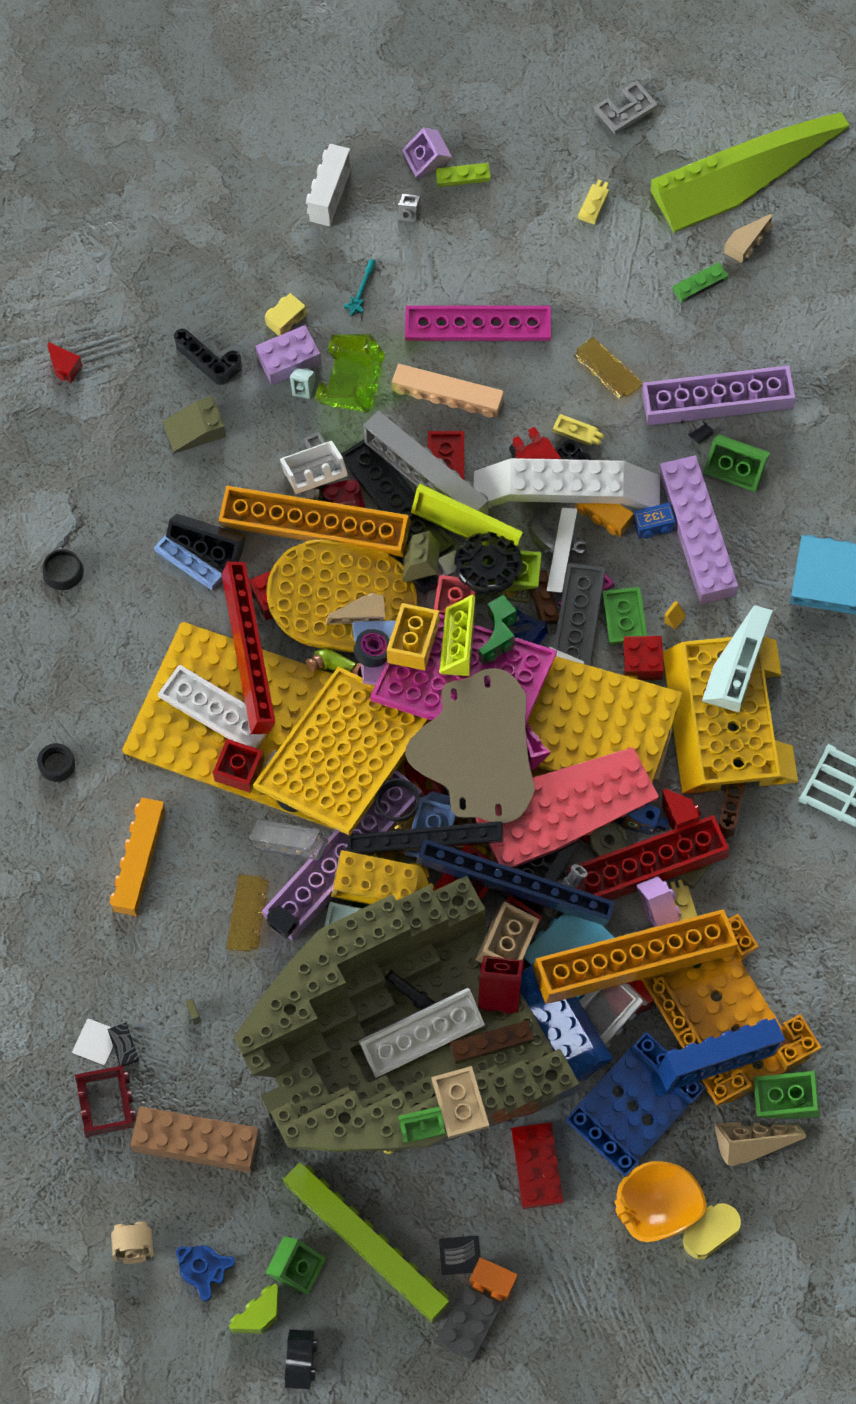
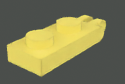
(594, 202)
(577, 431)
(683, 900)

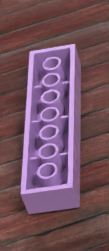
(718, 395)
(698, 530)

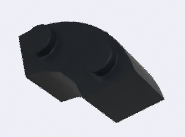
(299, 1359)

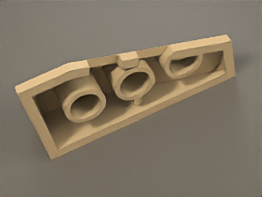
(746, 1143)

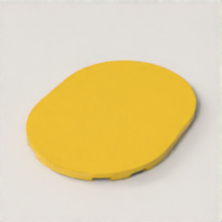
(326, 576)

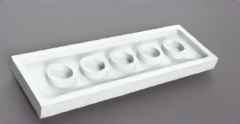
(209, 706)
(421, 1032)

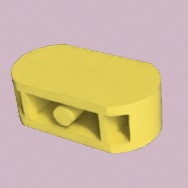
(712, 1231)

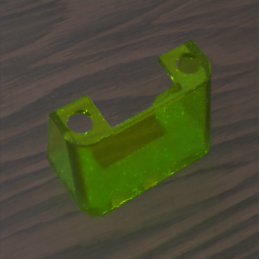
(353, 373)

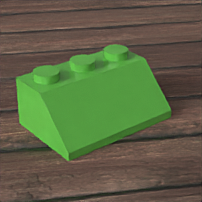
(736, 462)

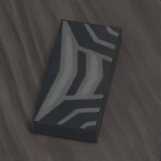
(123, 1044)

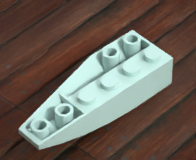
(735, 665)

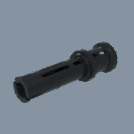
(419, 999)

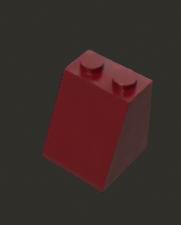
(500, 984)

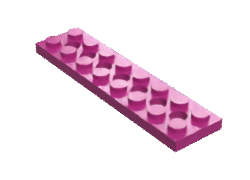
(486, 331)

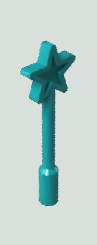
(355, 304)

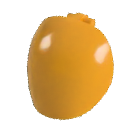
(659, 1201)

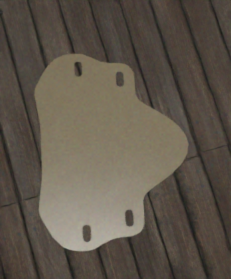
(478, 747)

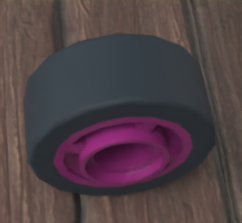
(368, 656)

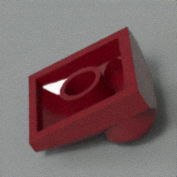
(344, 492)

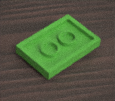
(623, 614)

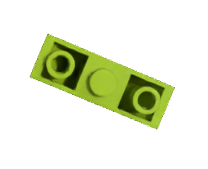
(259, 1313)

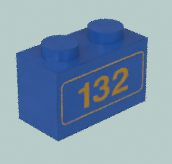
(654, 520)

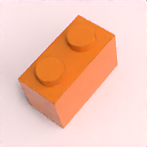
(493, 1279)

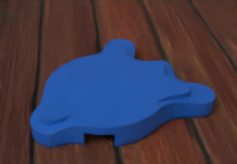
(203, 1266)

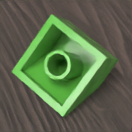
(295, 1265)

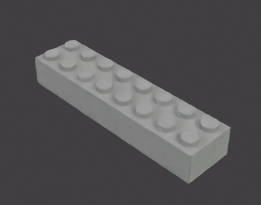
(419, 462)

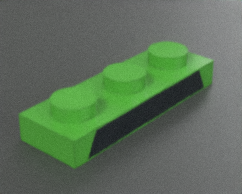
(700, 282)

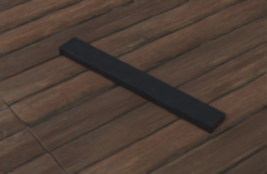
(413, 838)

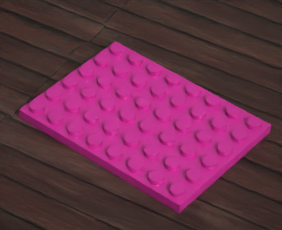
(421, 691)

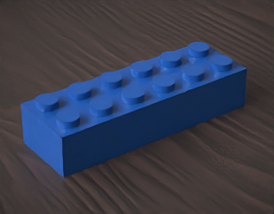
(567, 1029)
(720, 1054)

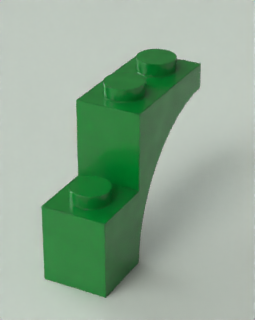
(502, 640)

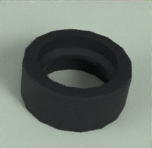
(52, 749)

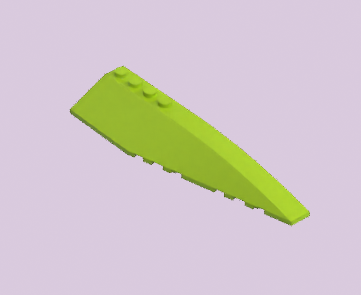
(738, 172)

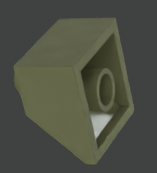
(421, 557)

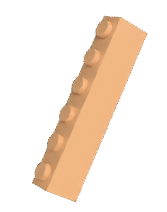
(447, 391)

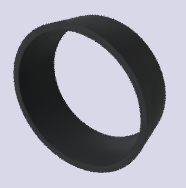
(70, 583)
(393, 783)

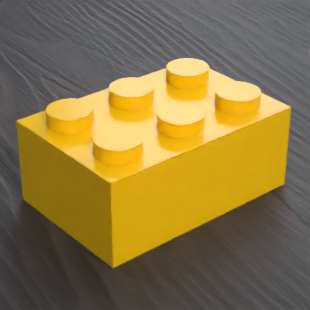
(413, 636)

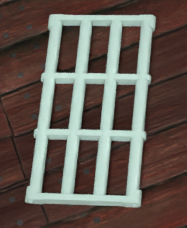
(849, 799)

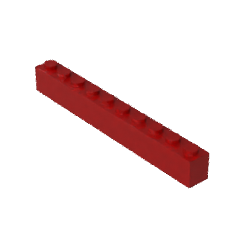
(248, 648)

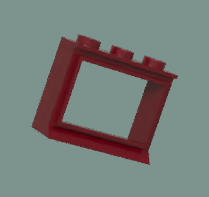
(126, 1097)

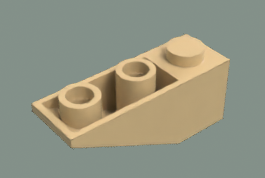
(744, 239)

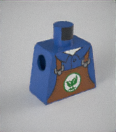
(644, 820)

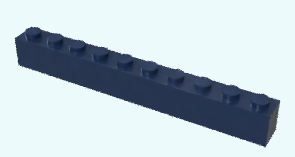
(515, 882)

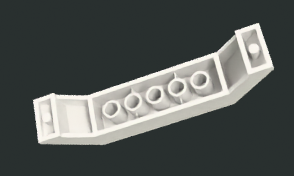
(568, 482)

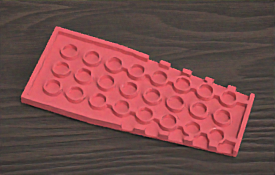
(574, 805)

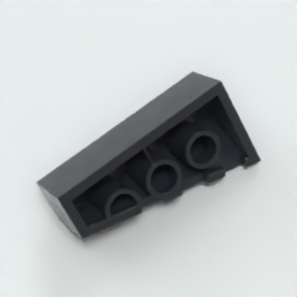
(206, 540)

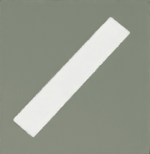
(561, 549)

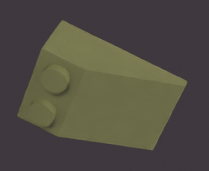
(195, 425)

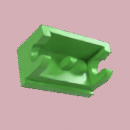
(421, 1125)

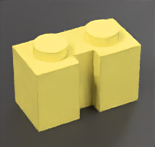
(285, 314)

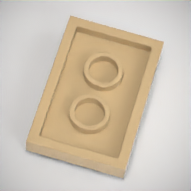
(460, 1102)

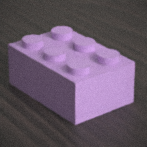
(286, 353)

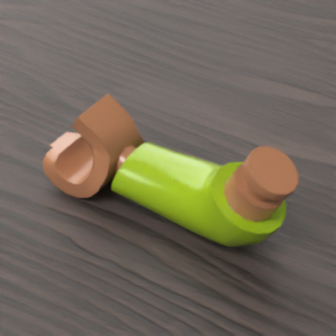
(331, 660)

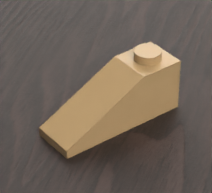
(363, 609)

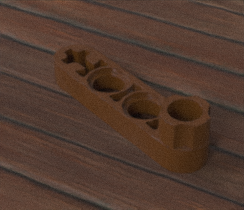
(726, 825)

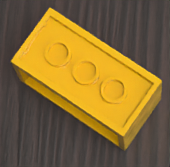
(372, 878)

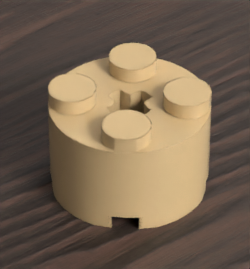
(132, 1242)

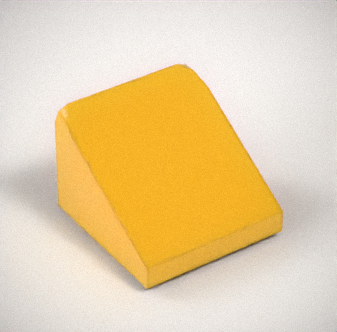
(674, 615)

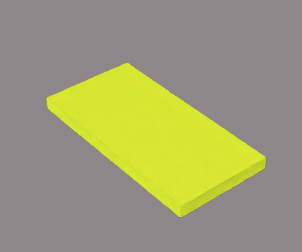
(458, 516)

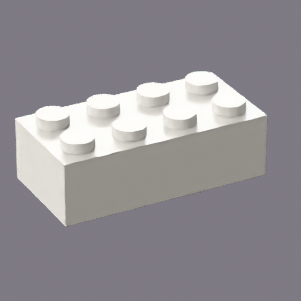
(329, 184)

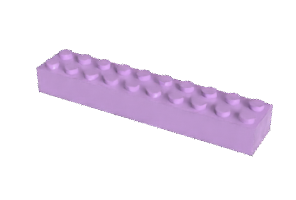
(312, 885)

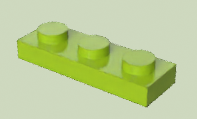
(463, 174)

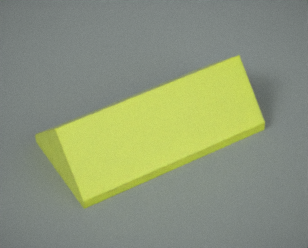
(458, 638)

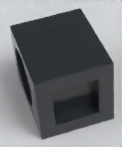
(282, 921)

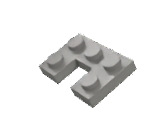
(619, 119)

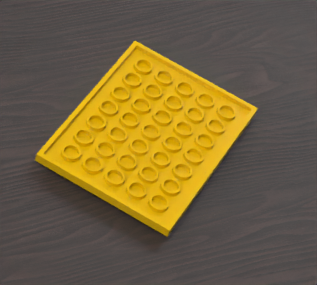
(600, 712)
(339, 753)

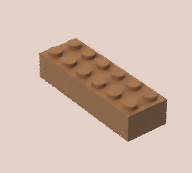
(195, 1139)

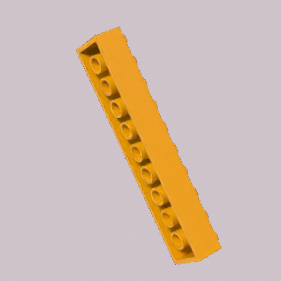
(313, 520)
(634, 956)

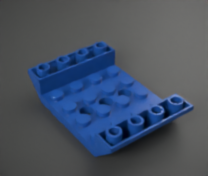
(609, 1123)

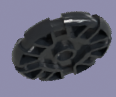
(491, 572)

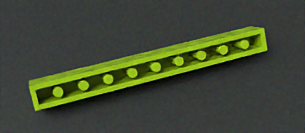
(366, 1242)

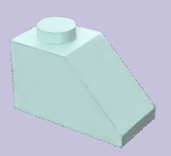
(302, 382)

